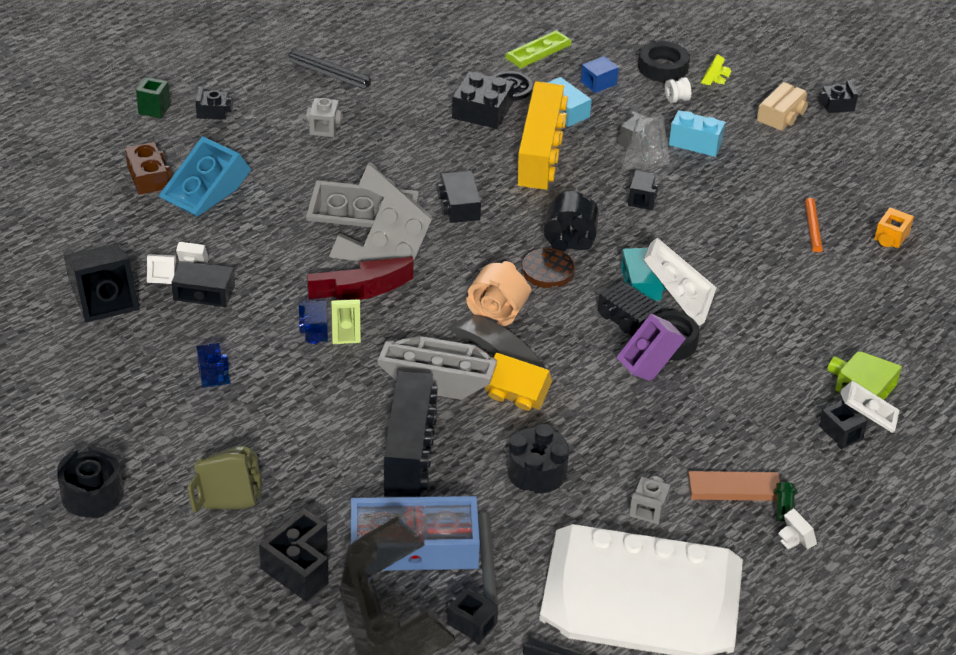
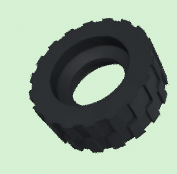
(666, 51)

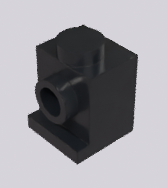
(839, 98)
(212, 104)
(643, 190)
(843, 424)
(472, 615)

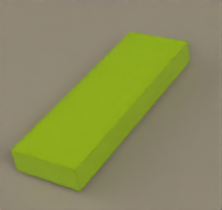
(538, 49)

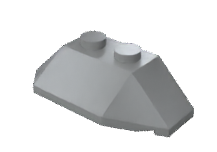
(455, 366)

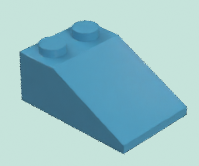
(205, 177)

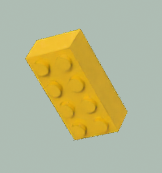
(542, 136)

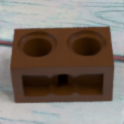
(147, 167)

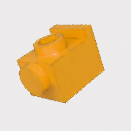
(891, 235)

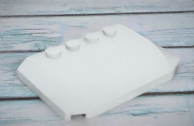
(642, 592)

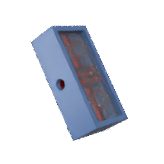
(444, 524)

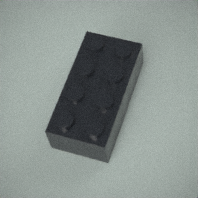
(410, 435)

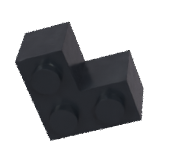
(295, 555)

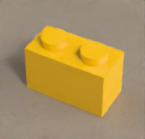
(519, 382)

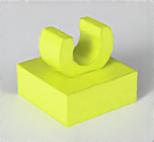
(715, 70)

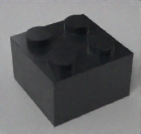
(482, 100)

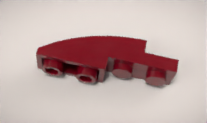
(363, 283)

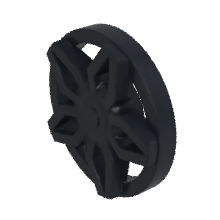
(526, 81)

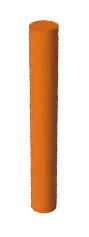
(813, 224)

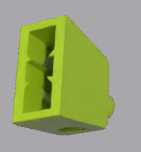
(868, 371)

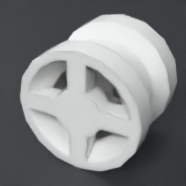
(678, 90)

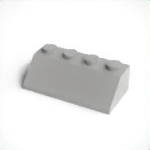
(346, 204)

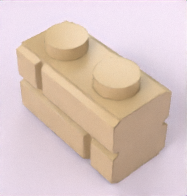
(782, 106)

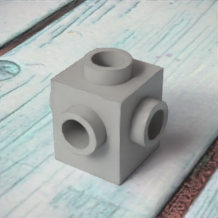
(324, 117)

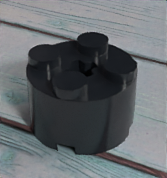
(571, 222)
(538, 459)
(90, 482)

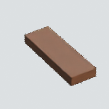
(732, 485)

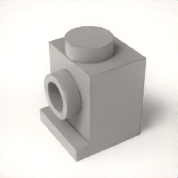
(651, 493)

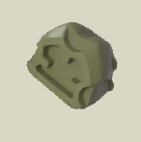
(226, 480)

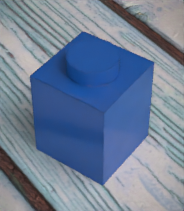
(599, 74)

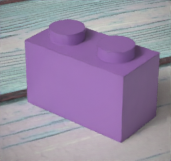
(651, 347)

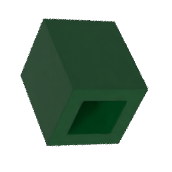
(153, 97)

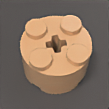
(498, 292)

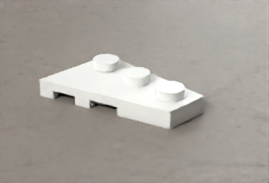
(683, 282)

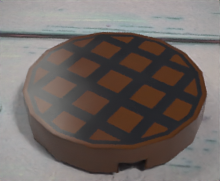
(548, 268)

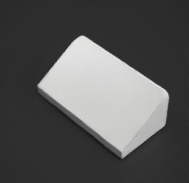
(870, 405)

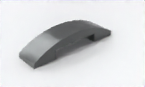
(494, 338)

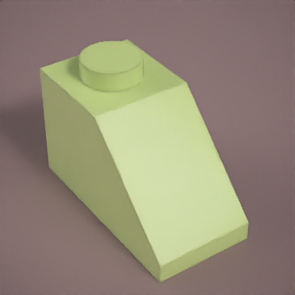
(345, 321)

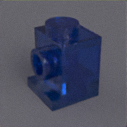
(313, 321)
(212, 365)

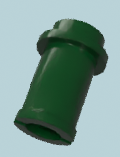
(785, 498)

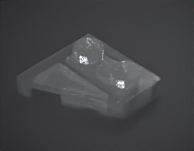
(647, 145)

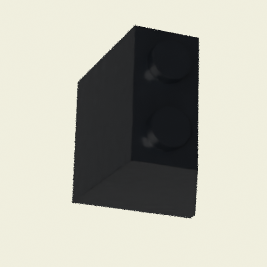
(102, 282)

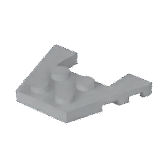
(396, 229)

